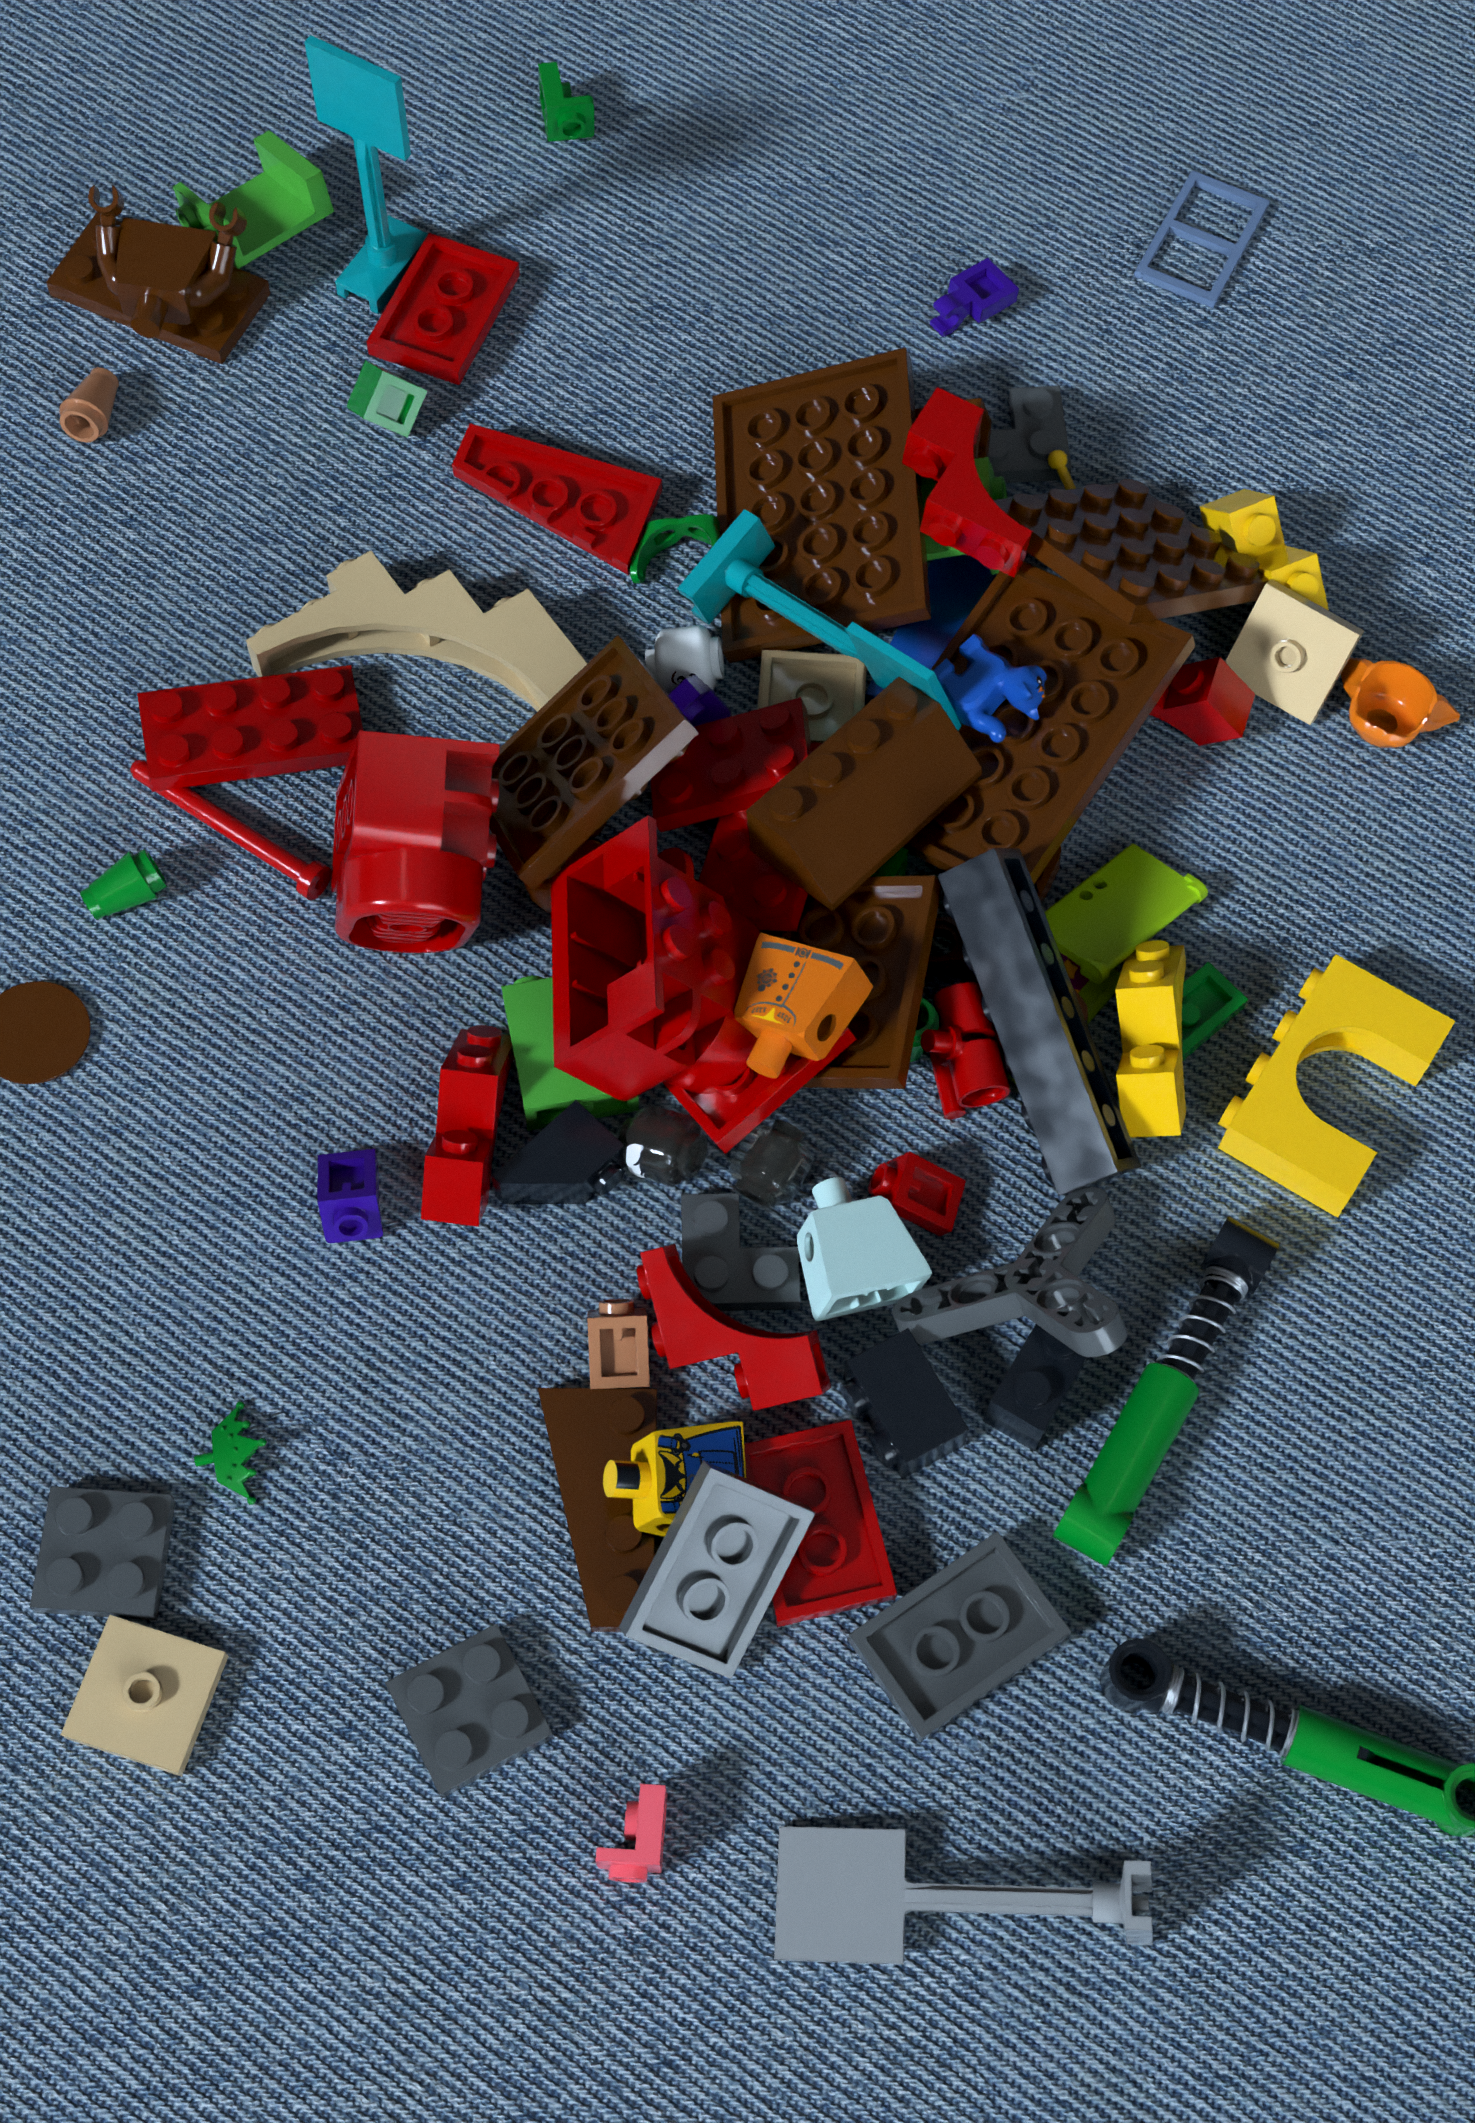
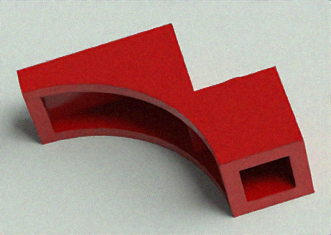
(959, 507)
(1206, 702)
(466, 1128)
(691, 1329)

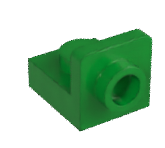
(562, 114)

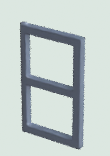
(1202, 238)

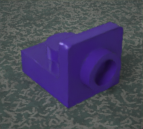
(699, 702)
(349, 1196)

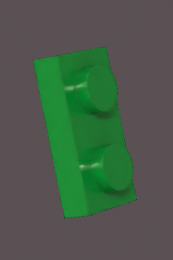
(1207, 1006)

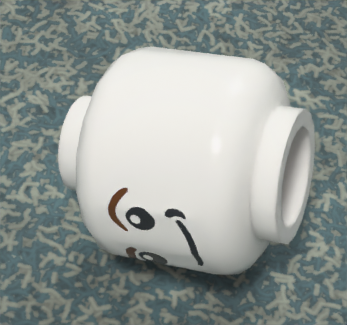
(683, 654)

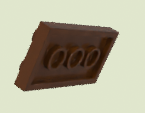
(210, 335)

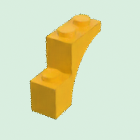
(1252, 526)
(1151, 1038)

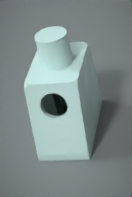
(856, 1253)

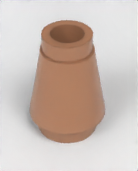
(89, 407)

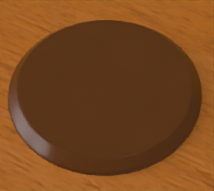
(41, 1032)

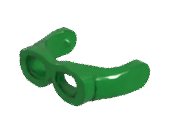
(655, 541)

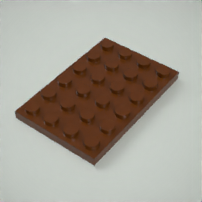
(830, 486)
(1095, 700)

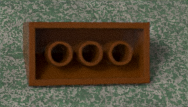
(862, 794)

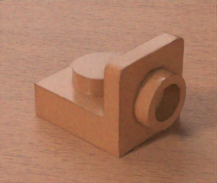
(618, 1345)

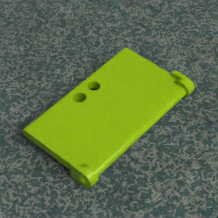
(1136, 903)

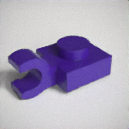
(974, 292)

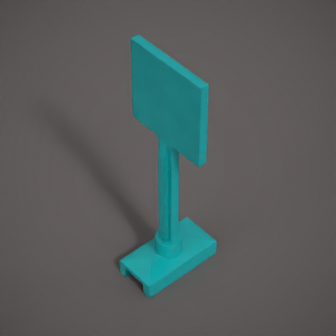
(371, 109)
(733, 569)

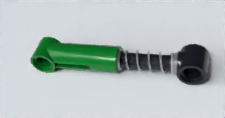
(1162, 1397)
(1305, 1739)

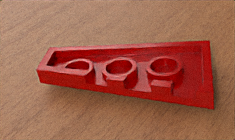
(567, 493)

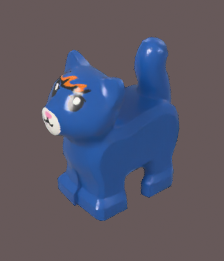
(987, 684)

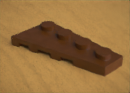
(585, 1433)

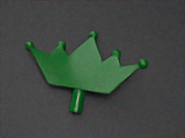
(231, 1453)

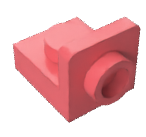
(646, 1826)

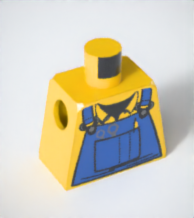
(665, 1467)

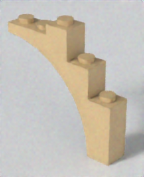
(436, 619)

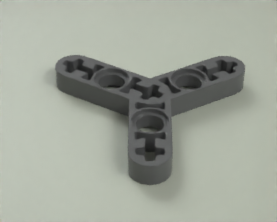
(1032, 1286)

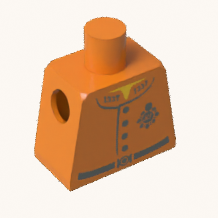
(797, 1001)

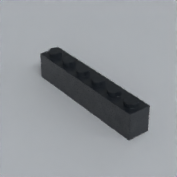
(1038, 1021)

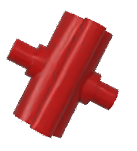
(965, 1052)

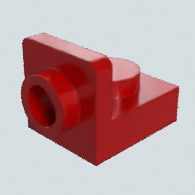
(919, 1191)

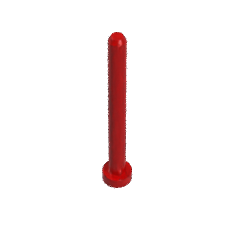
(310, 878)

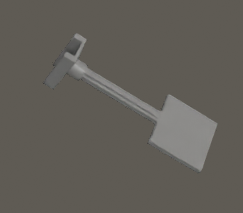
(849, 1896)

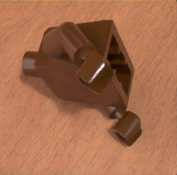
(164, 268)

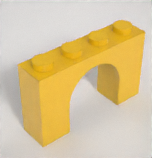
(1343, 1013)

